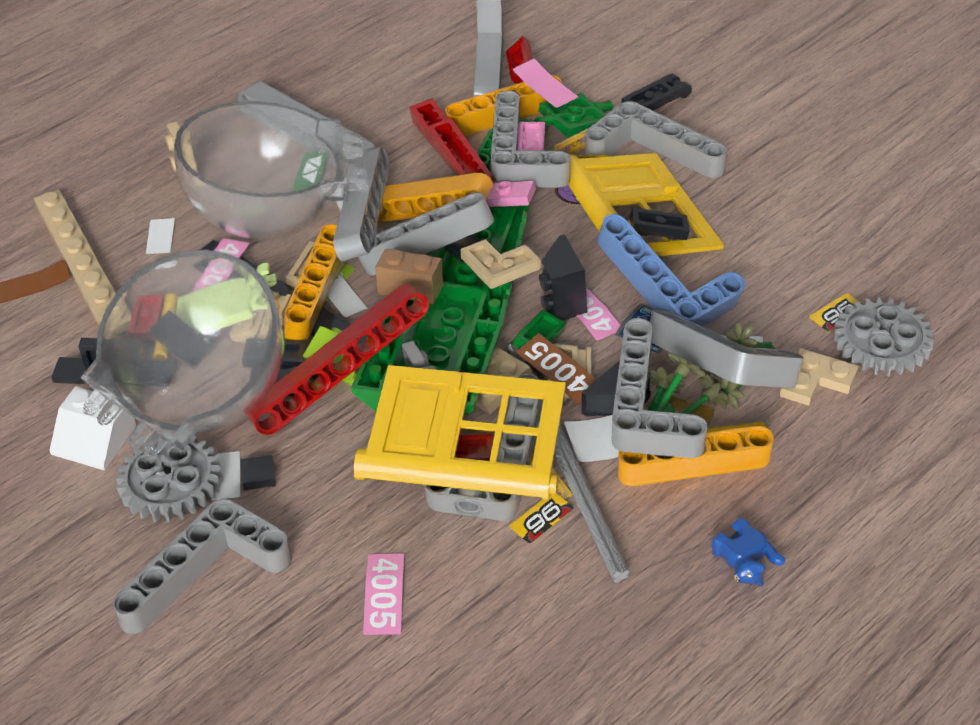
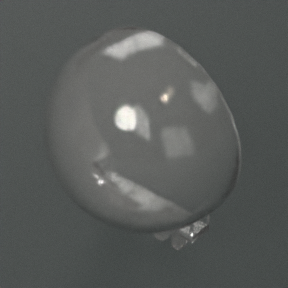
(265, 167)
(186, 348)

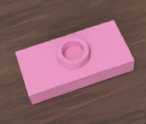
(531, 136)
(511, 193)

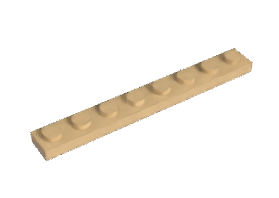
(76, 252)

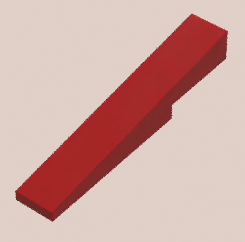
(447, 139)

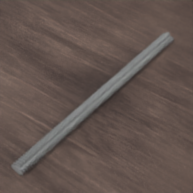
(585, 500)

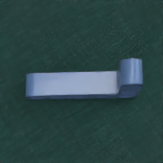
(658, 283)

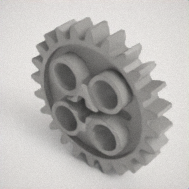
(883, 336)
(169, 481)

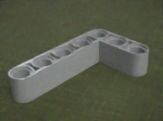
(489, 46)
(657, 133)
(515, 165)
(431, 229)
(724, 356)
(645, 430)
(191, 553)

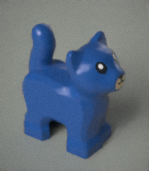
(744, 550)

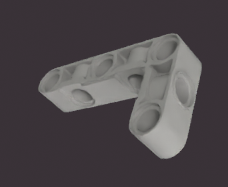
(483, 503)

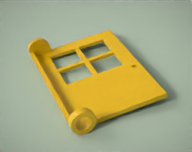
(639, 180)
(421, 426)

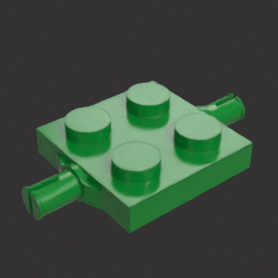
(574, 115)

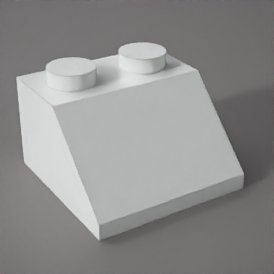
(85, 440)

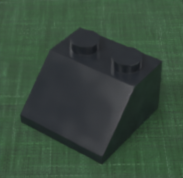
(563, 281)

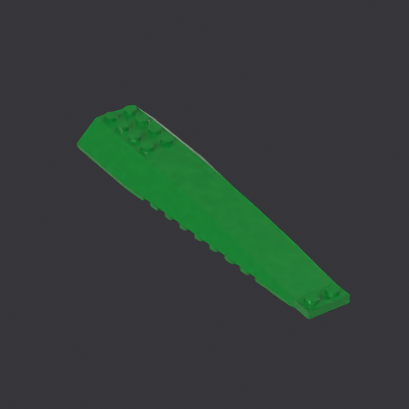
(467, 315)

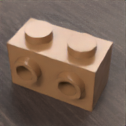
(402, 268)

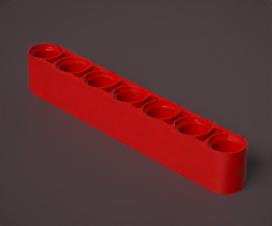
(353, 357)

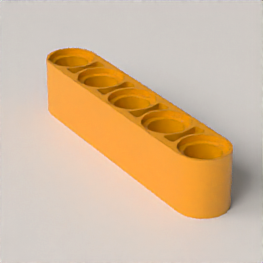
(478, 112)
(420, 197)
(312, 286)
(724, 453)

